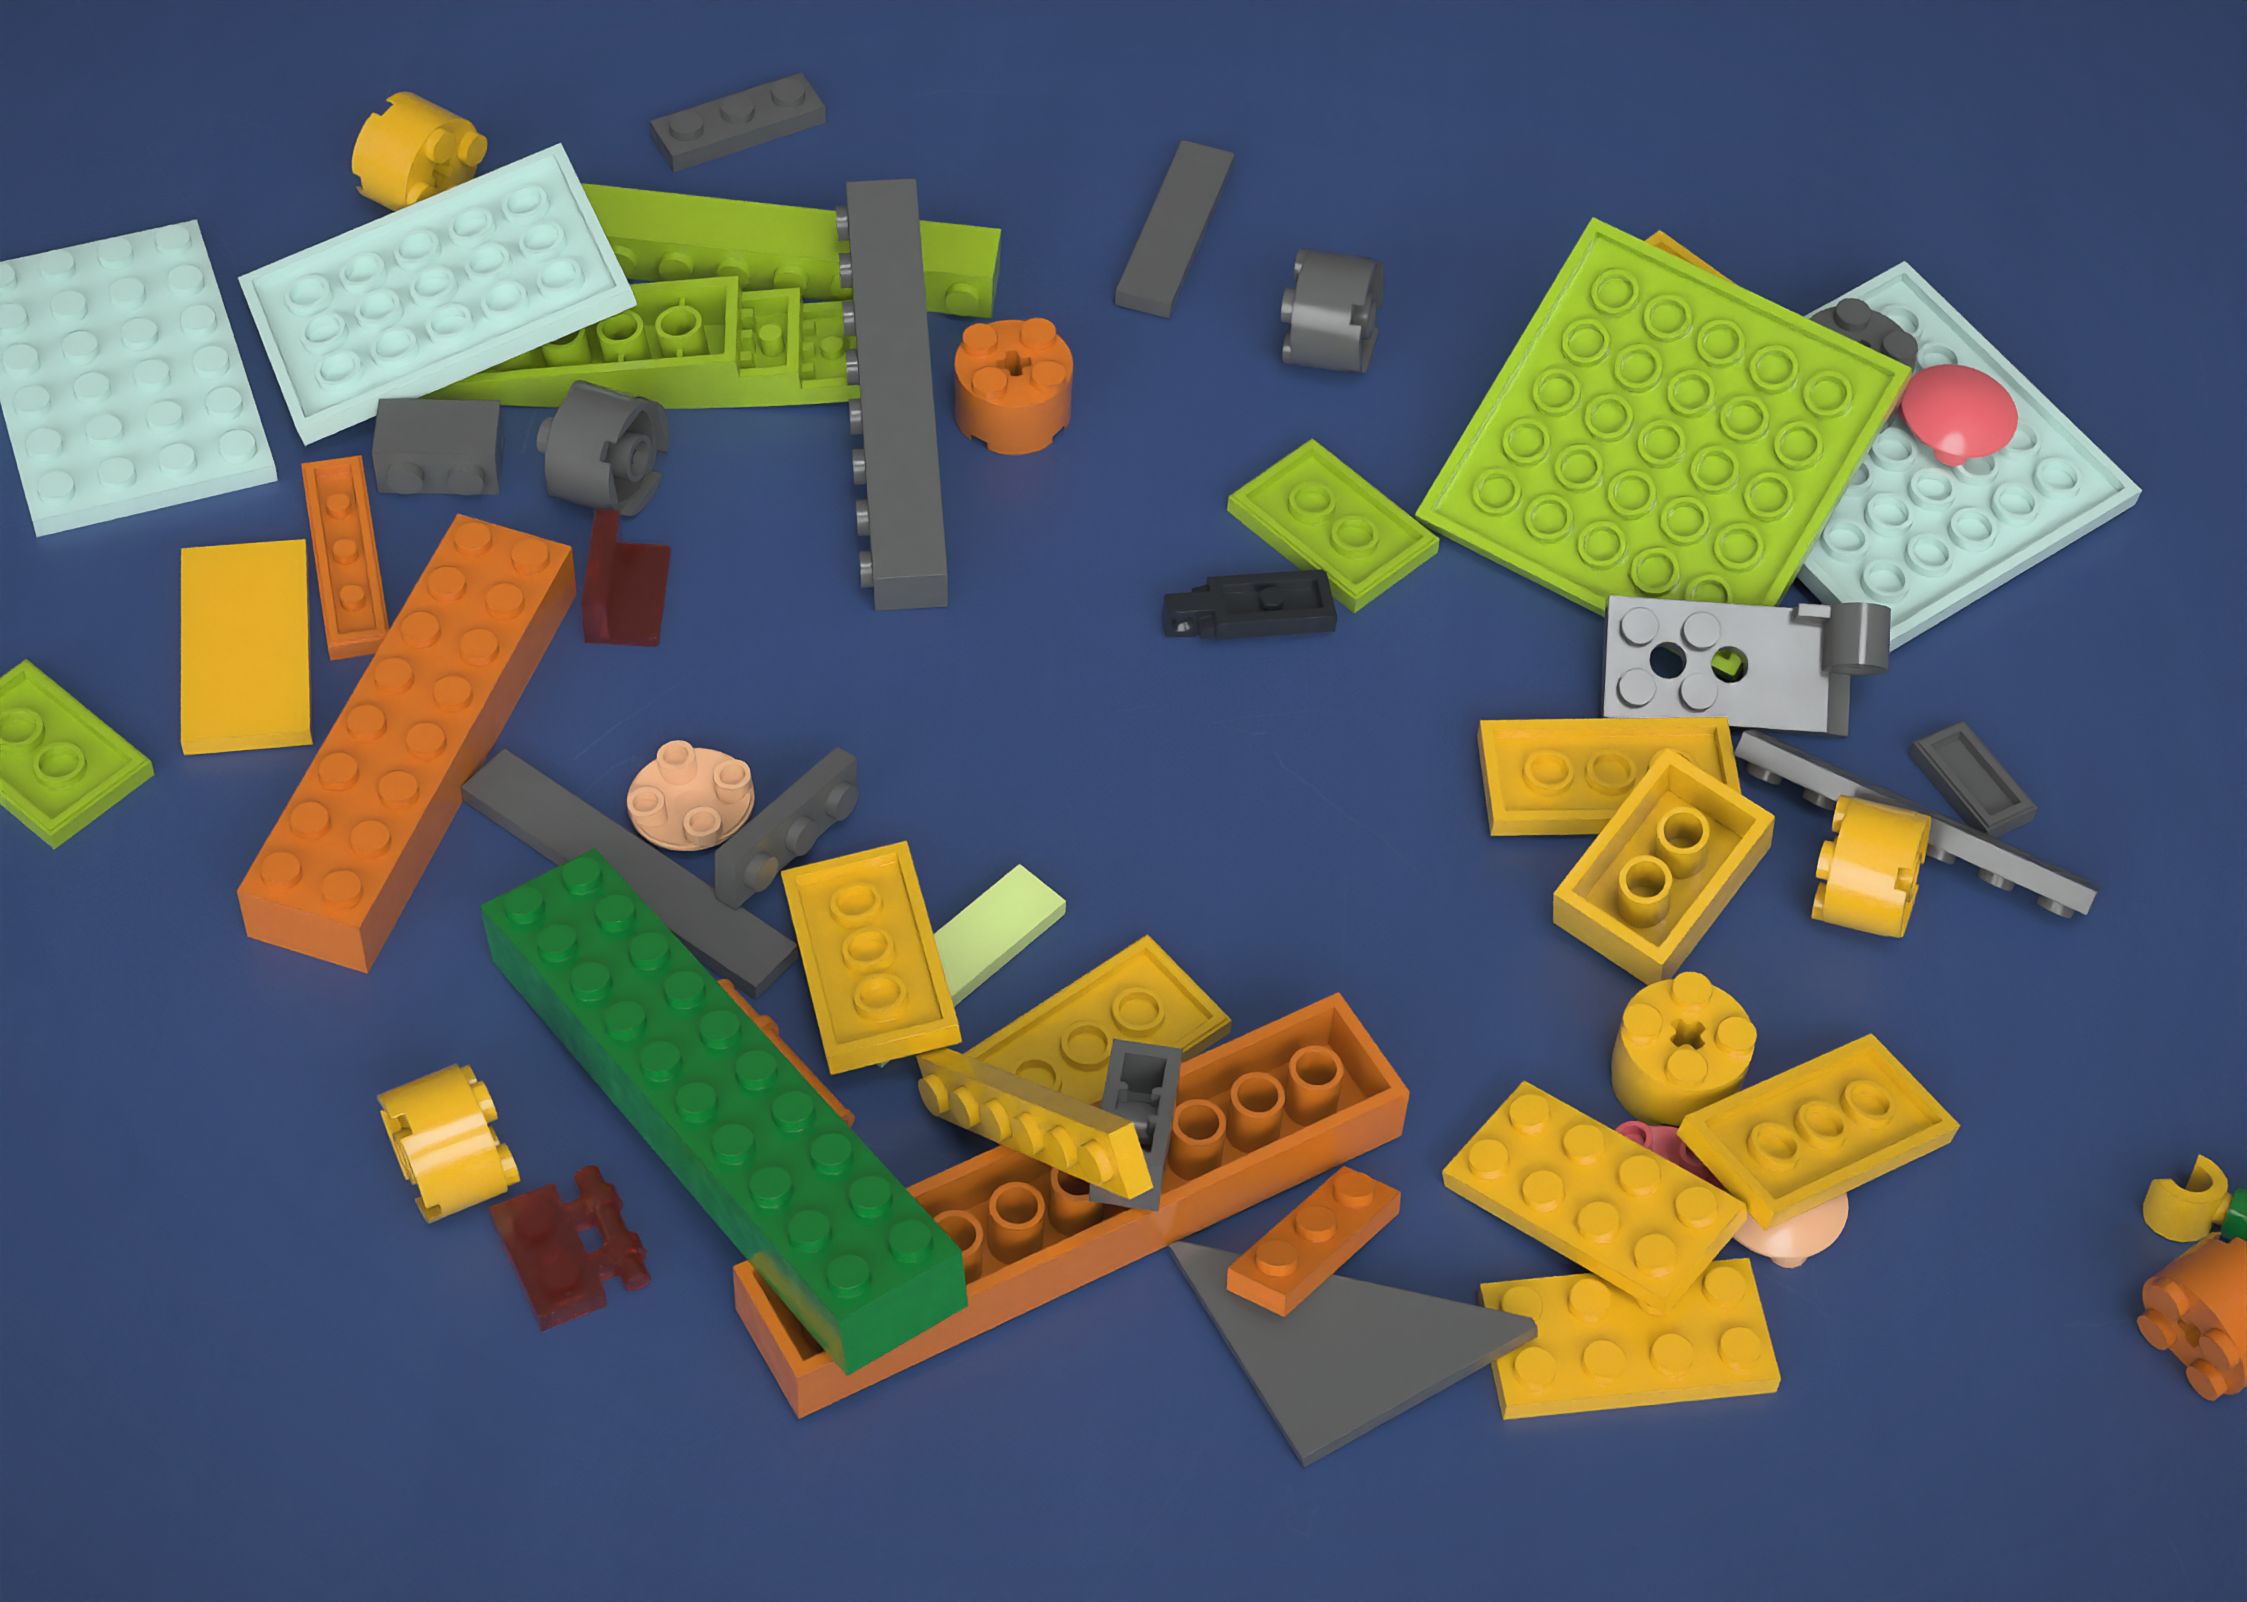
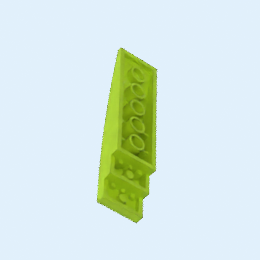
(686, 350)

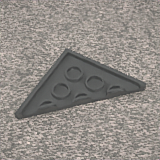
(1348, 1349)

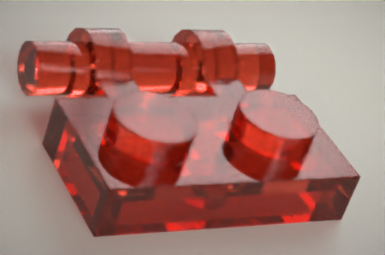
(549, 1256)

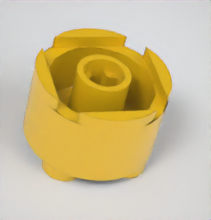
(415, 152)
(1871, 867)
(1680, 1049)
(445, 1141)

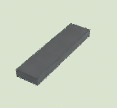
(1174, 229)

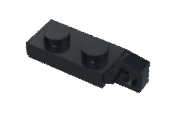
(1252, 606)

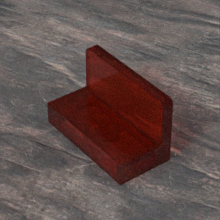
(623, 586)

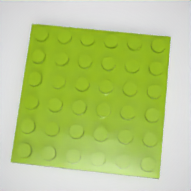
(1662, 437)

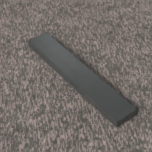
(565, 827)

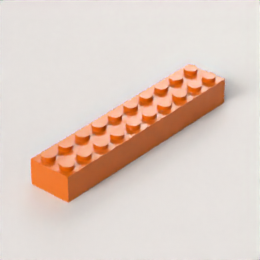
(1242, 1131)

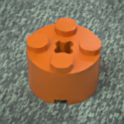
(1013, 385)
(2201, 1314)

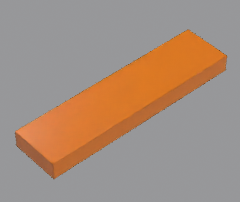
(345, 557)

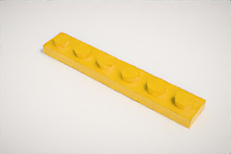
(1034, 1121)

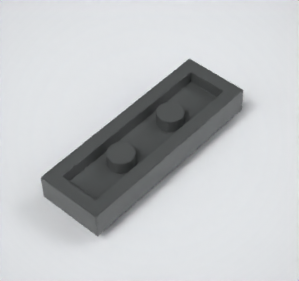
(737, 122)
(786, 828)

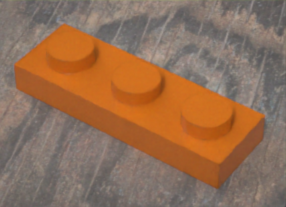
(1313, 1241)

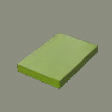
(1333, 521)
(59, 758)

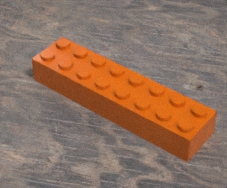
(407, 744)

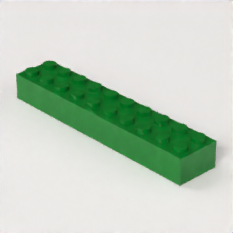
(727, 1112)

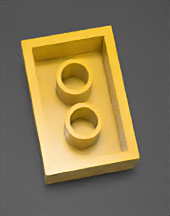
(1663, 869)

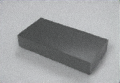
(1973, 780)

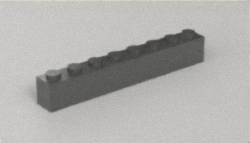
(895, 396)

